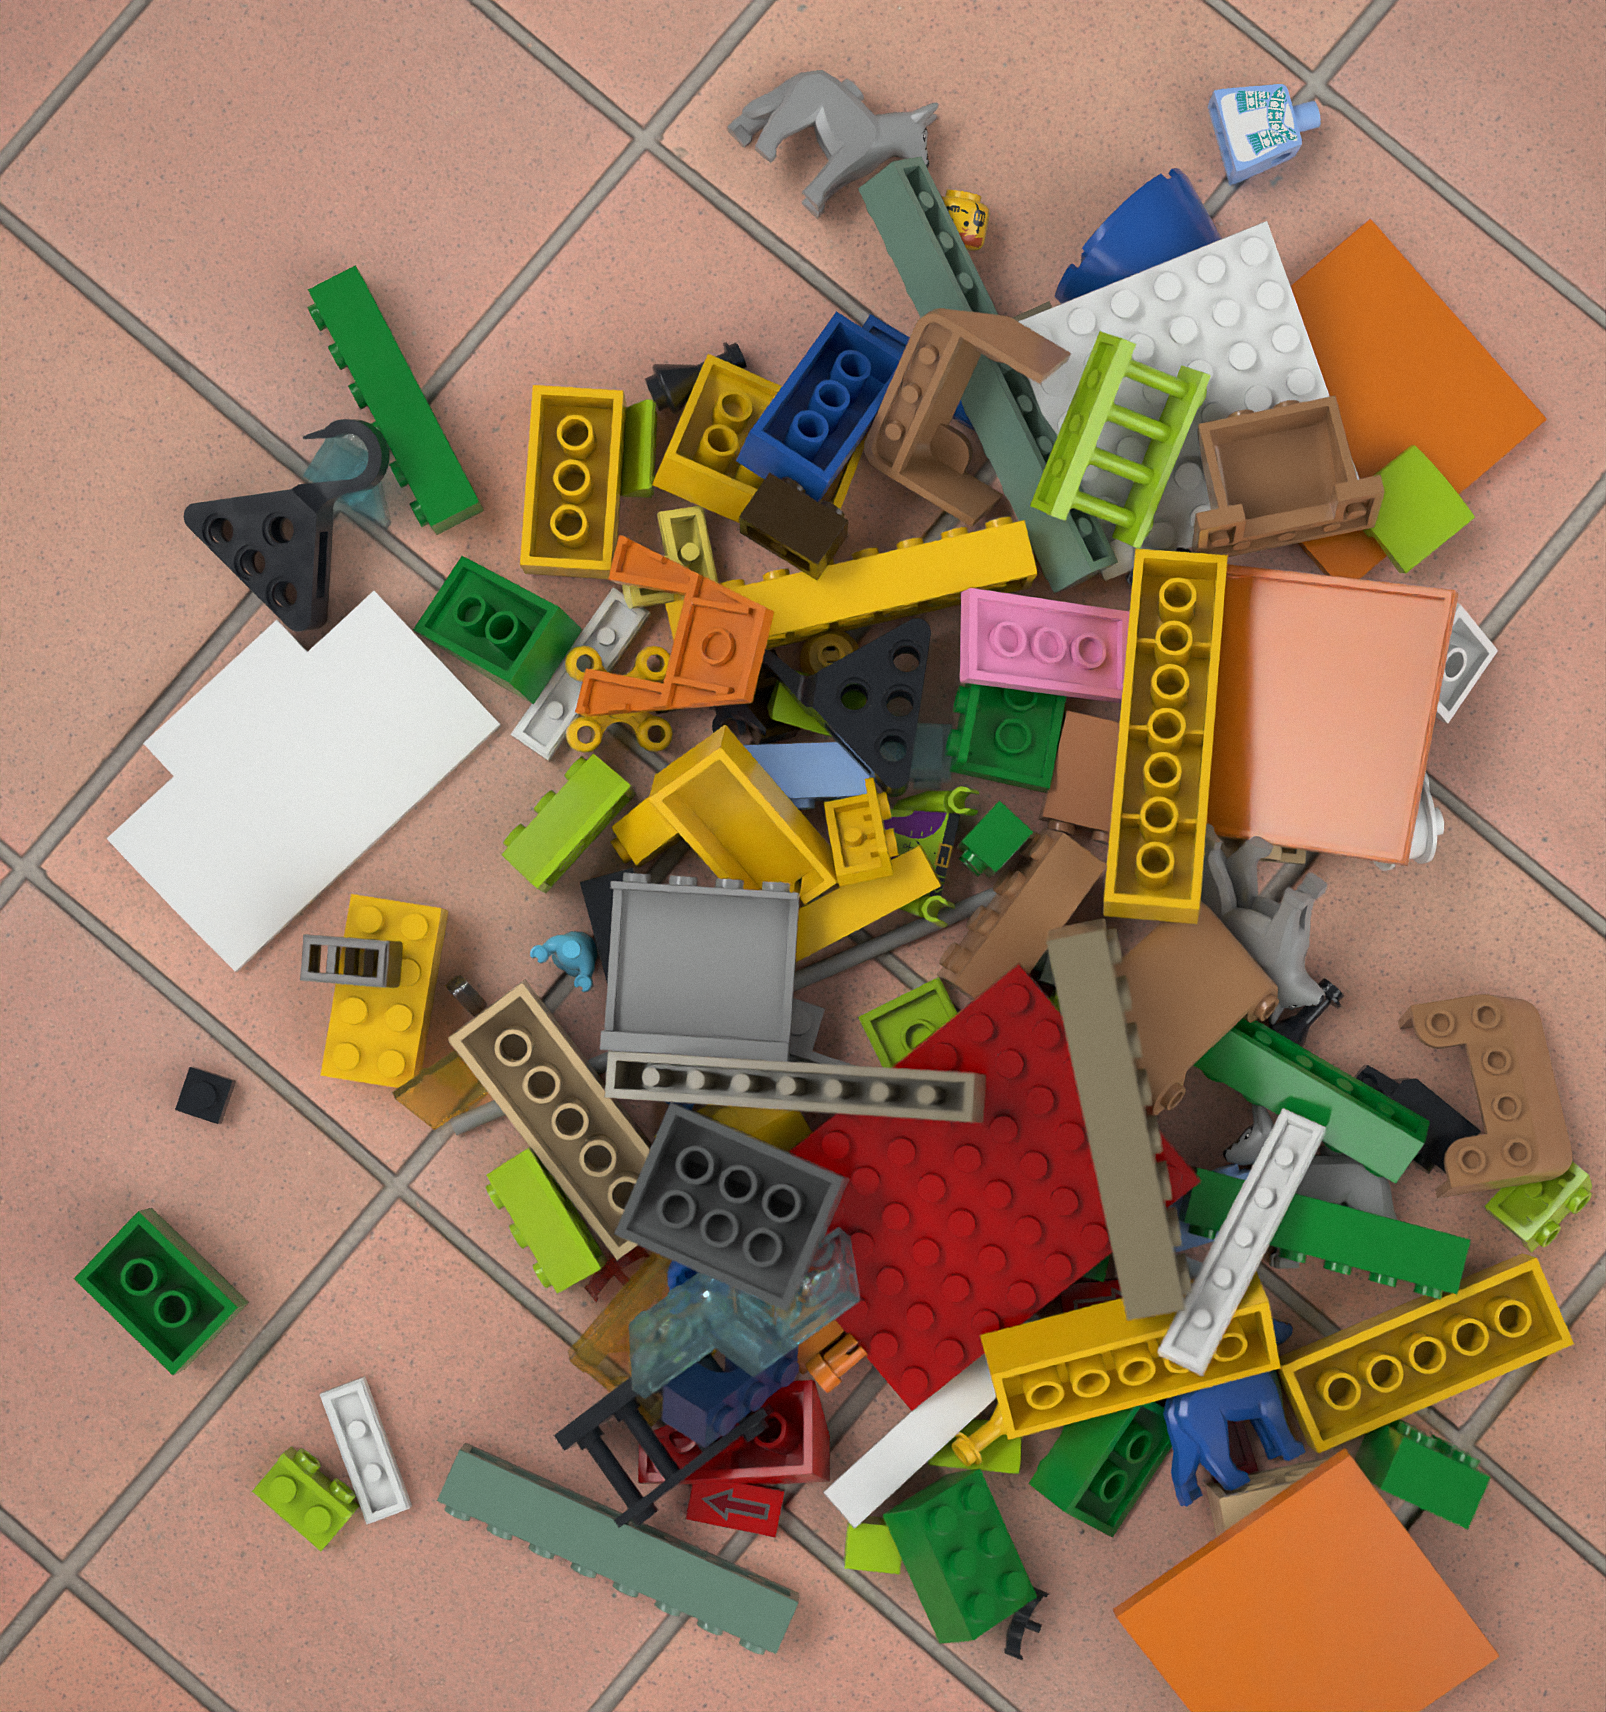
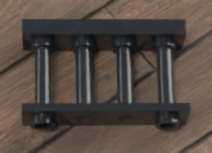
(623, 1405)

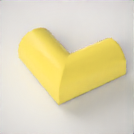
(684, 542)

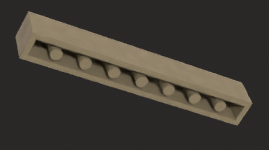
(796, 1086)

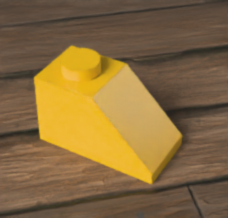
(643, 834)

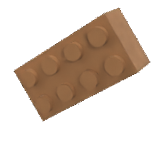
(1028, 903)

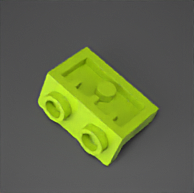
(1537, 1208)
(307, 1497)

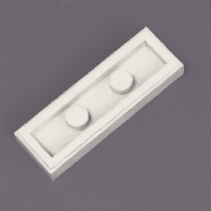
(365, 1450)

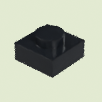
(205, 1095)

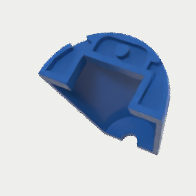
(1144, 231)

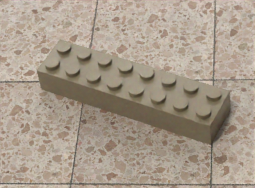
(1116, 1119)

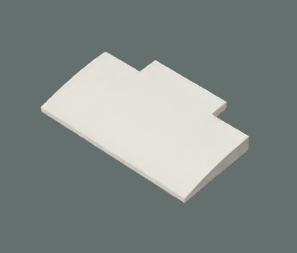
(295, 772)

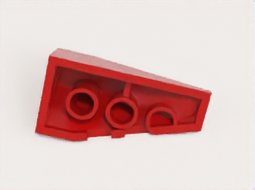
(787, 1452)

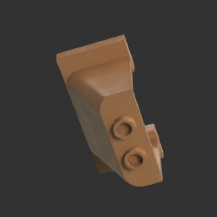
(1280, 479)

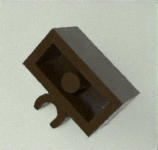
(794, 525)

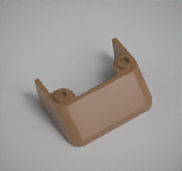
(912, 427)

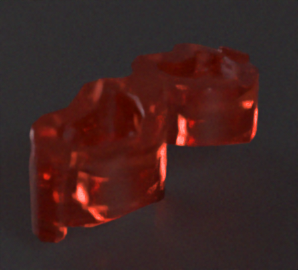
(613, 1268)

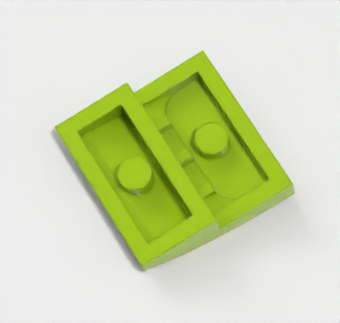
(1416, 510)

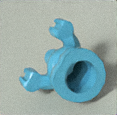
(573, 953)

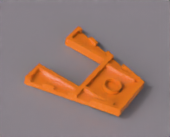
(713, 650)

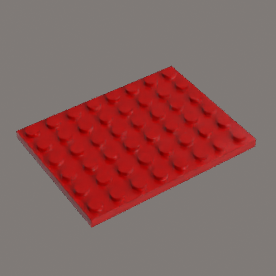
(971, 1219)

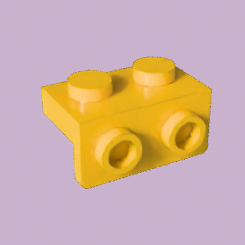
(859, 837)

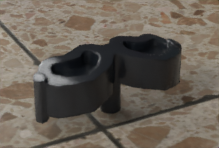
(1018, 1624)

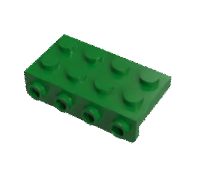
(1006, 735)

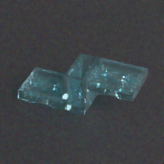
(743, 1328)

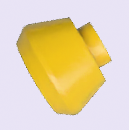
(814, 652)

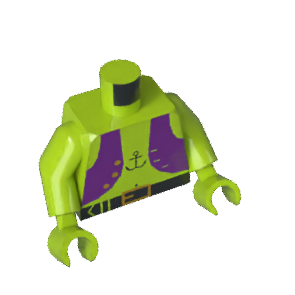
(930, 821)

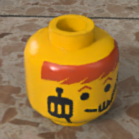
(968, 216)

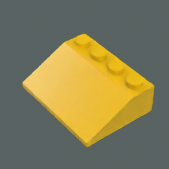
(710, 435)

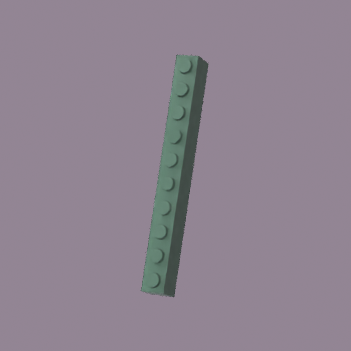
(997, 397)

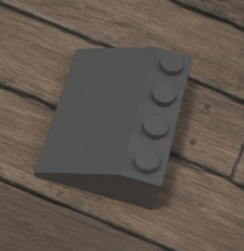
(731, 1206)

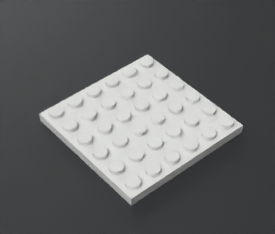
(1207, 310)

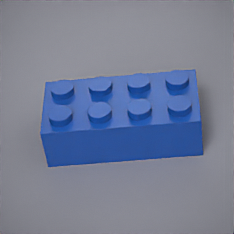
(822, 408)

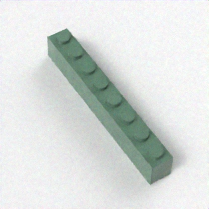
(633, 1557)

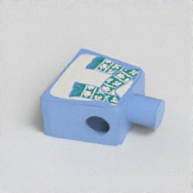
(1258, 127)

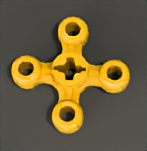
(639, 721)

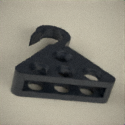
(307, 555)
(877, 678)

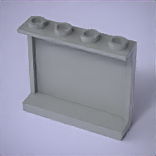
(701, 968)

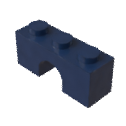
(711, 1403)

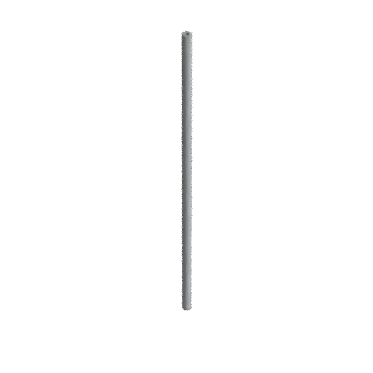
(803, 978)

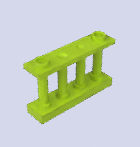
(1083, 423)

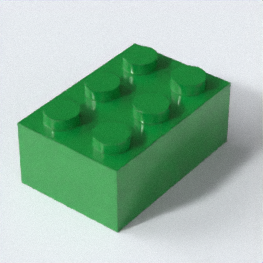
(161, 1290)
(1423, 1471)
(960, 1556)

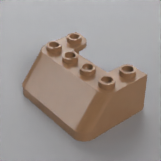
(1513, 1087)

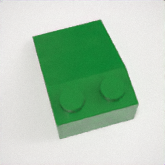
(498, 629)

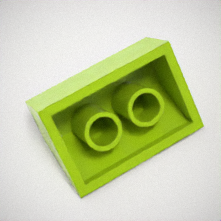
(567, 822)
(545, 1221)

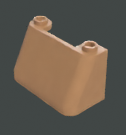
(1187, 994)

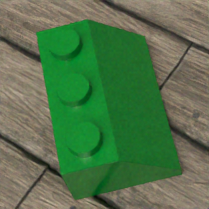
(1104, 1465)

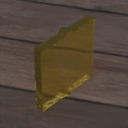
(441, 1091)

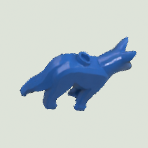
(1200, 1427)

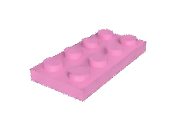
(1042, 645)

